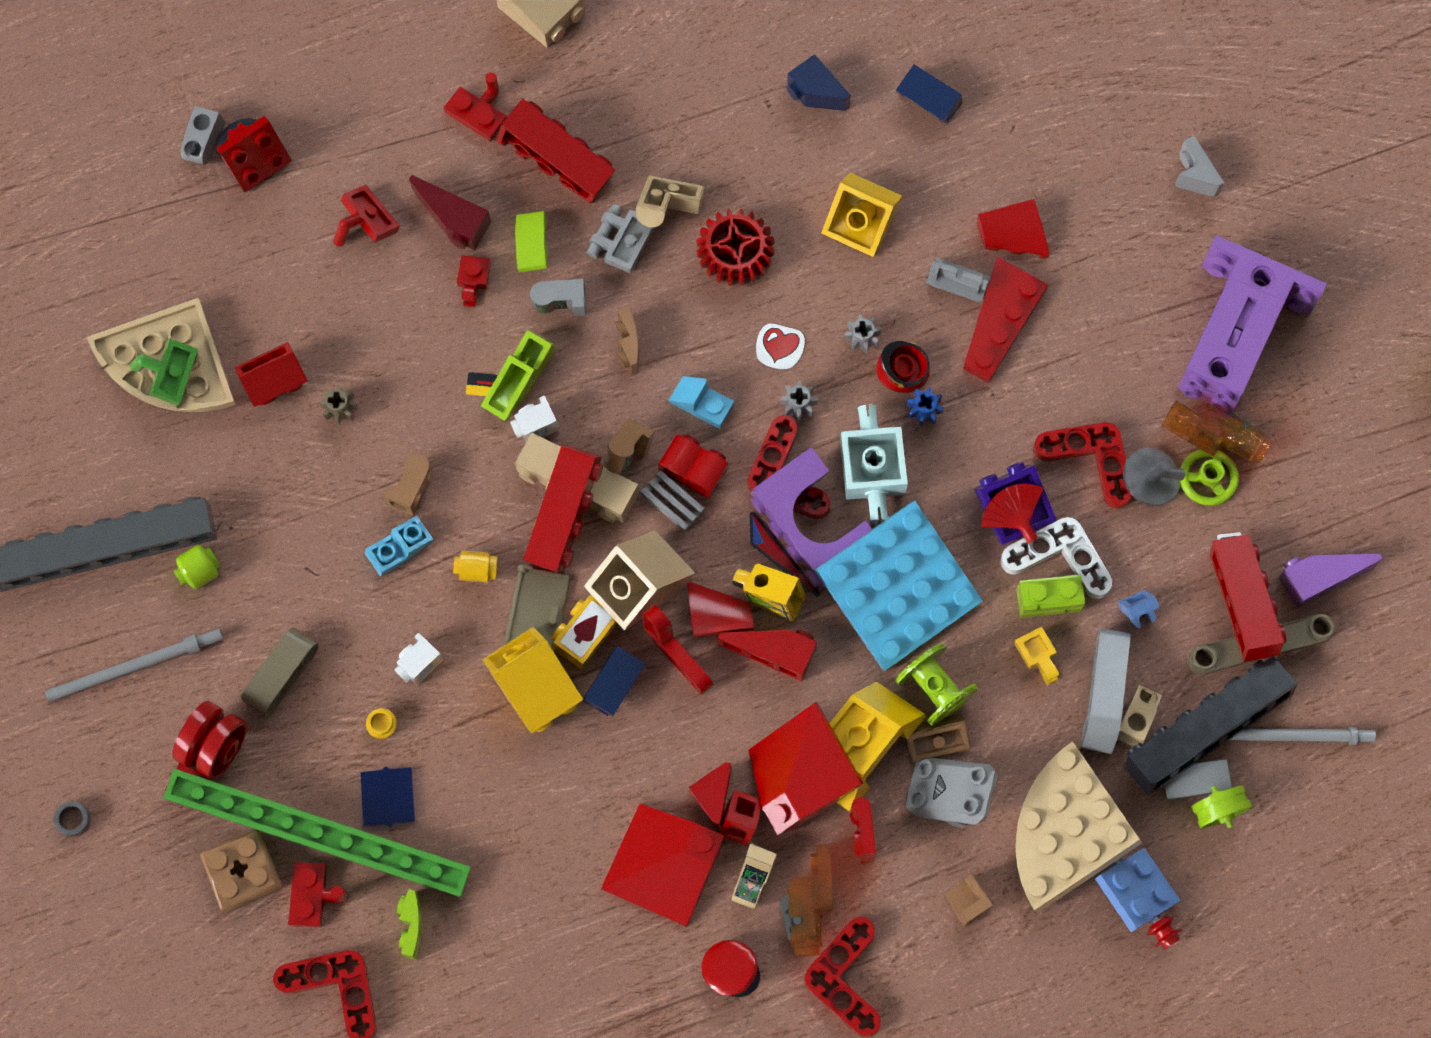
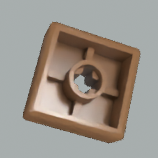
(259, 878)

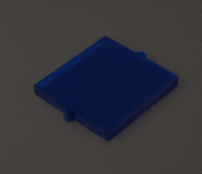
(387, 796)

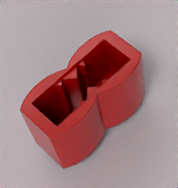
(693, 466)

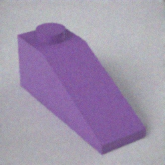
(1322, 573)

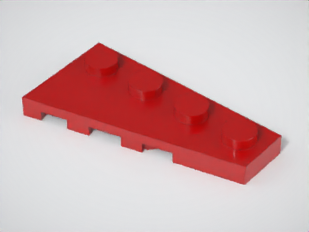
(1004, 312)

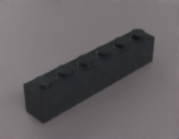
(1209, 725)

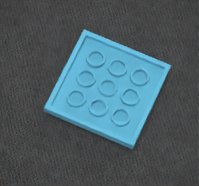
(898, 585)

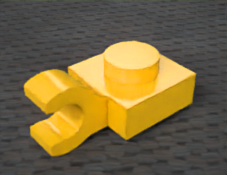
(1037, 651)

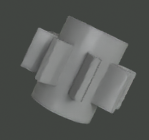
(857, 340)
(790, 400)

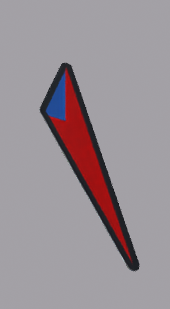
(768, 545)

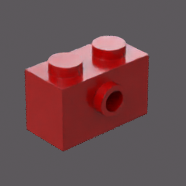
(271, 375)

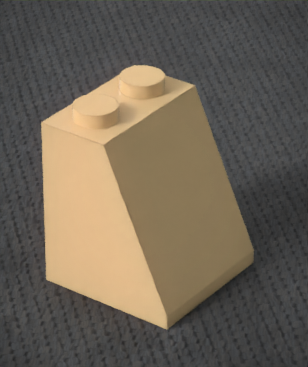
(544, 18)
(637, 577)

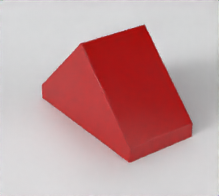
(711, 793)

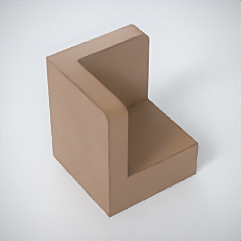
(968, 900)

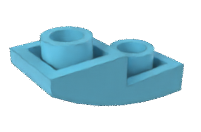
(398, 547)

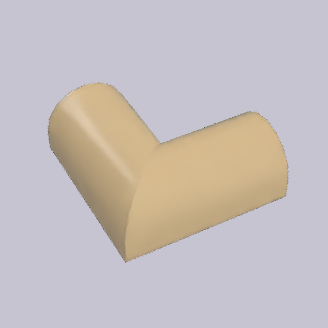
(666, 193)

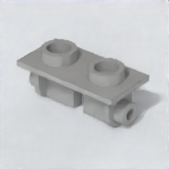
(958, 279)

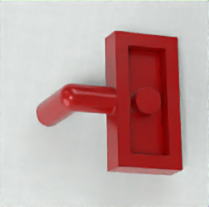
(477, 112)
(367, 212)
(309, 894)

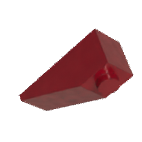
(457, 217)

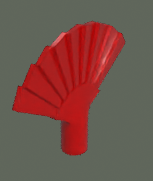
(1013, 509)

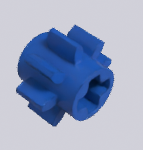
(923, 413)

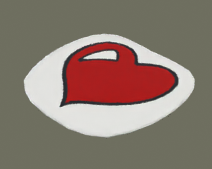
(779, 346)

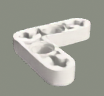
(1068, 547)

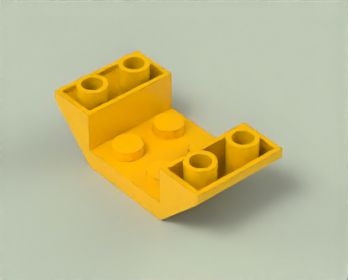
(868, 729)

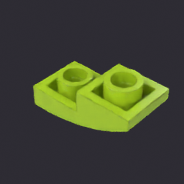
(531, 241)
(410, 914)

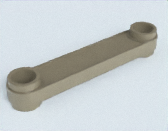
(1226, 652)

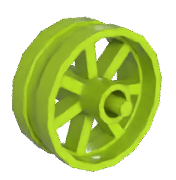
(1222, 806)

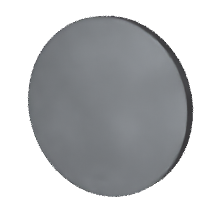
(1152, 477)

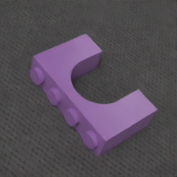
(777, 499)

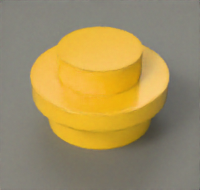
(381, 723)

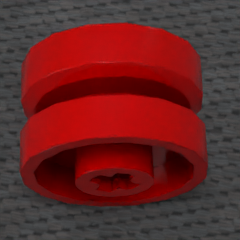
(209, 740)

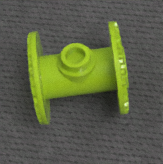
(936, 684)

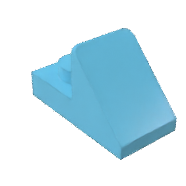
(699, 400)

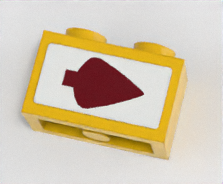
(584, 632)

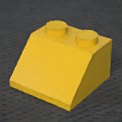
(861, 214)

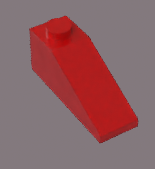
(776, 649)

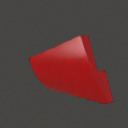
(1014, 229)
(717, 612)

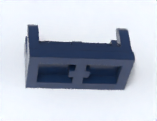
(930, 93)
(613, 681)

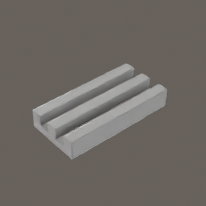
(654, 485)

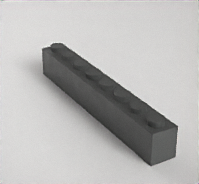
(106, 543)

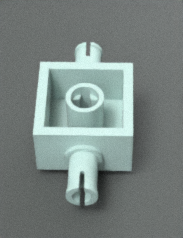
(870, 481)

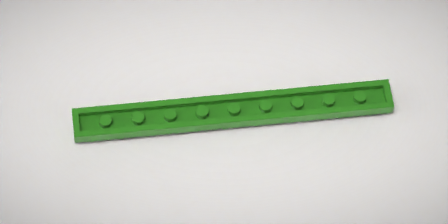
(317, 832)

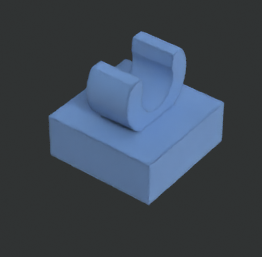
(1137, 605)

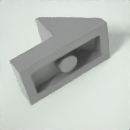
(1201, 175)

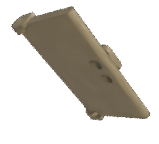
(536, 602)

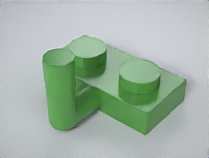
(171, 370)

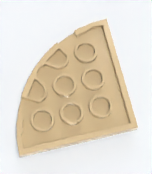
(187, 323)
(1068, 829)

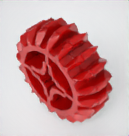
(724, 250)

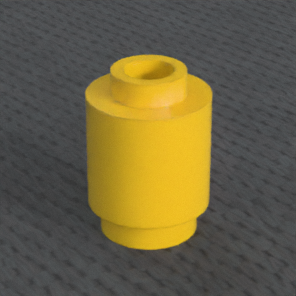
(475, 566)

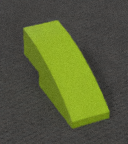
(518, 375)

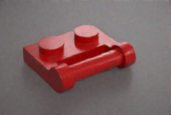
(864, 836)

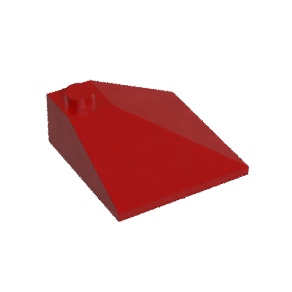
(801, 770)
(663, 864)

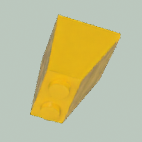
(533, 680)

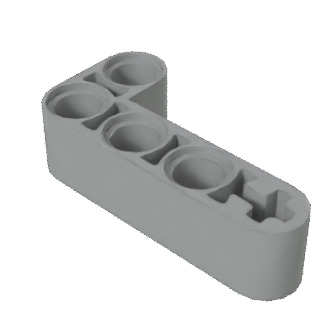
(1106, 691)

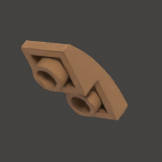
(629, 344)

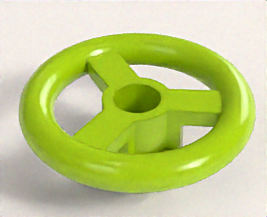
(1215, 467)

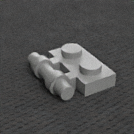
(628, 242)

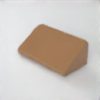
(938, 739)

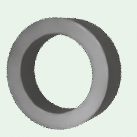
(83, 826)

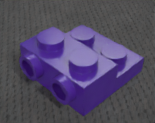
(1017, 474)

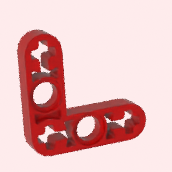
(788, 439)
(1101, 450)
(661, 633)
(834, 971)
(346, 982)

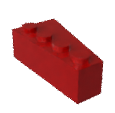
(555, 150)

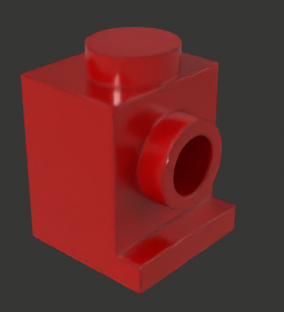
(741, 817)

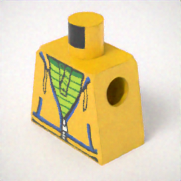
(772, 590)

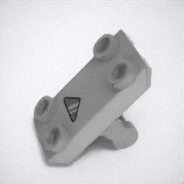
(951, 791)

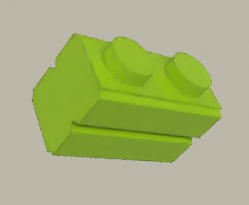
(1050, 596)

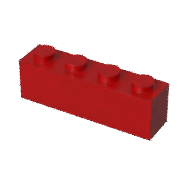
(563, 508)
(1247, 597)

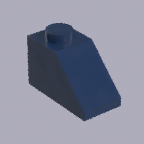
(817, 86)

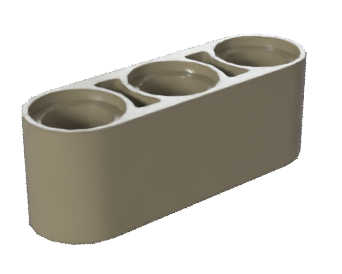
(279, 671)

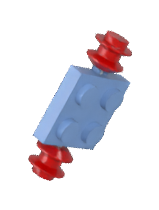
(1141, 895)

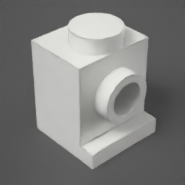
(535, 420)
(417, 661)

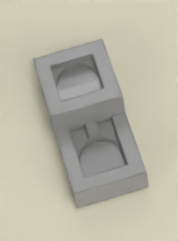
(1199, 779)

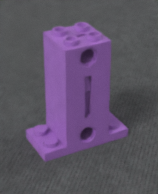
(1242, 320)

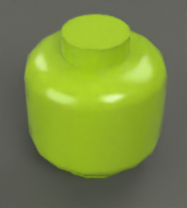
(197, 567)

